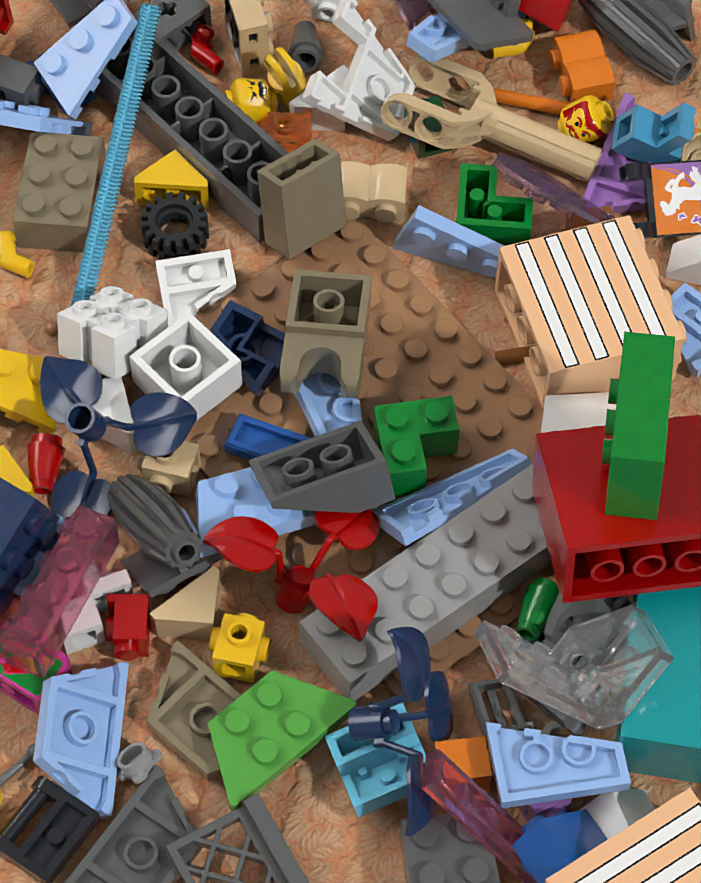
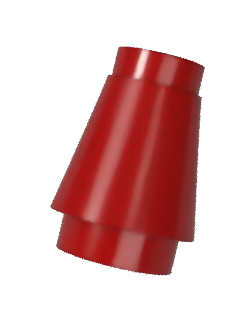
(44, 461)

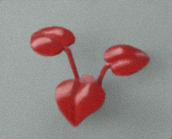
(343, 599)

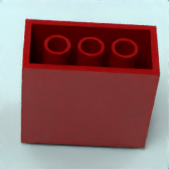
(617, 554)

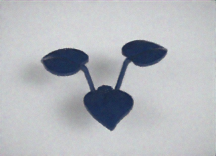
(68, 394)
(380, 722)

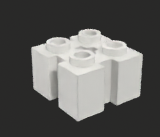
(109, 329)

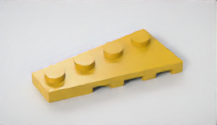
(21, 390)

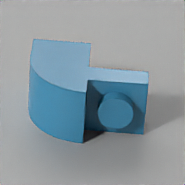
(653, 137)

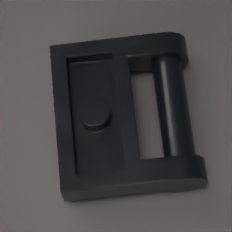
(54, 837)

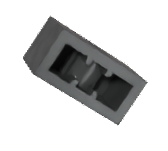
(180, 20)

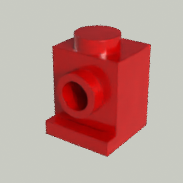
(129, 625)

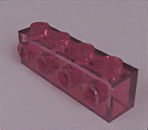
(59, 591)

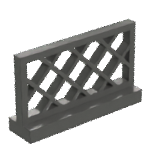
(261, 833)

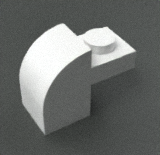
(88, 627)

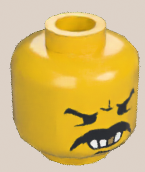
(253, 98)

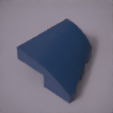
(253, 342)

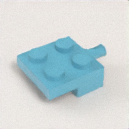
(373, 774)

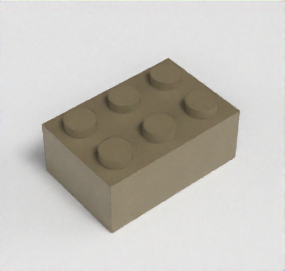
(58, 191)

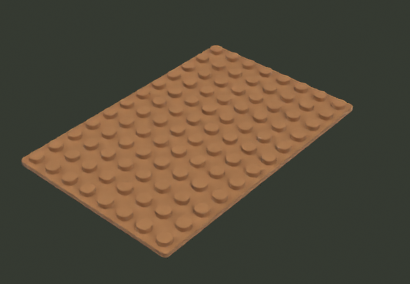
(410, 355)

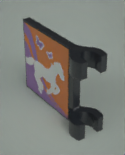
(670, 197)

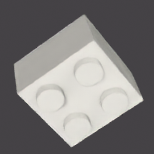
(188, 364)

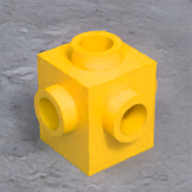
(239, 646)

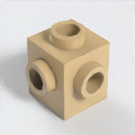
(175, 471)

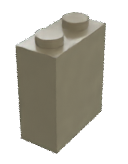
(302, 198)

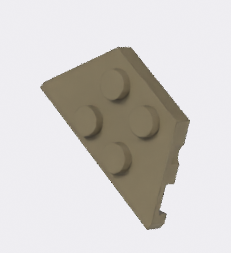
(184, 705)

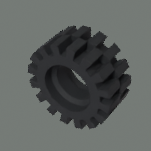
(169, 211)

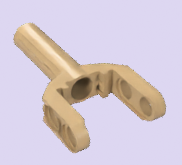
(484, 121)

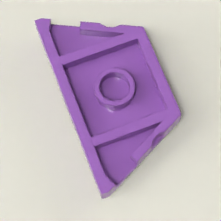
(605, 183)

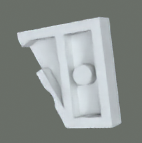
(194, 282)

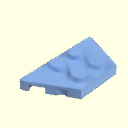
(38, 119)
(241, 495)
(82, 733)

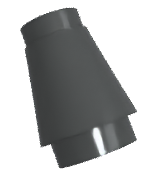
(305, 46)

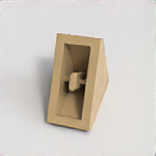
(190, 611)

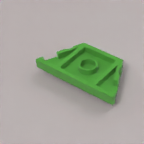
(271, 730)

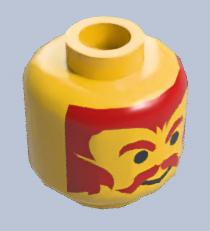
(586, 119)

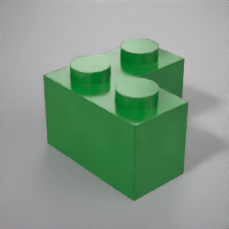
(495, 217)
(411, 433)

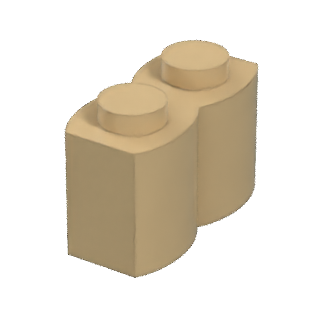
(374, 191)

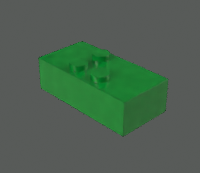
(638, 425)

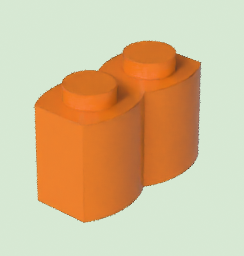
(582, 66)

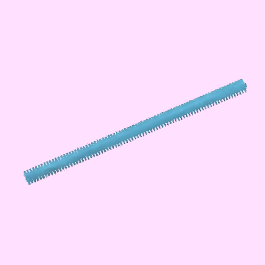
(115, 154)

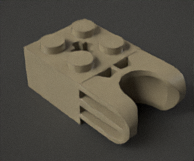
(326, 329)

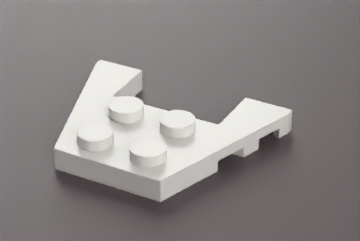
(369, 81)

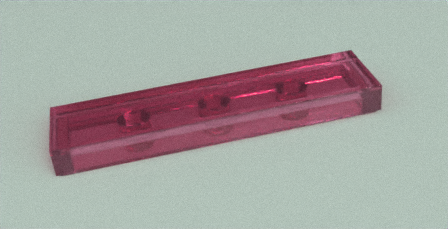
(474, 810)

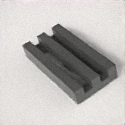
(481, 713)

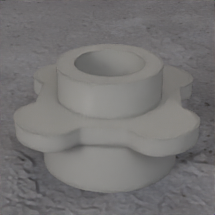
(137, 762)

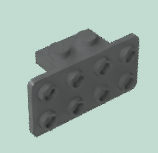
(485, 22)

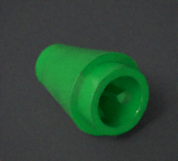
(535, 608)

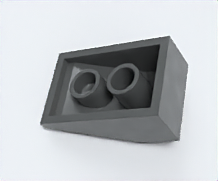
(327, 473)

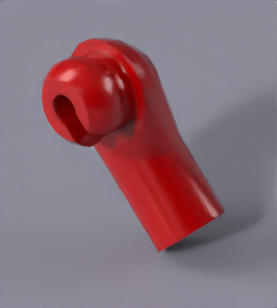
(201, 49)

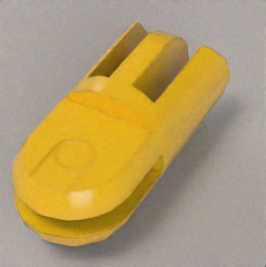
(284, 76)

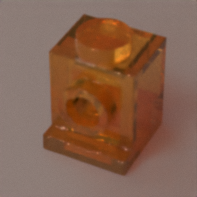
(289, 129)

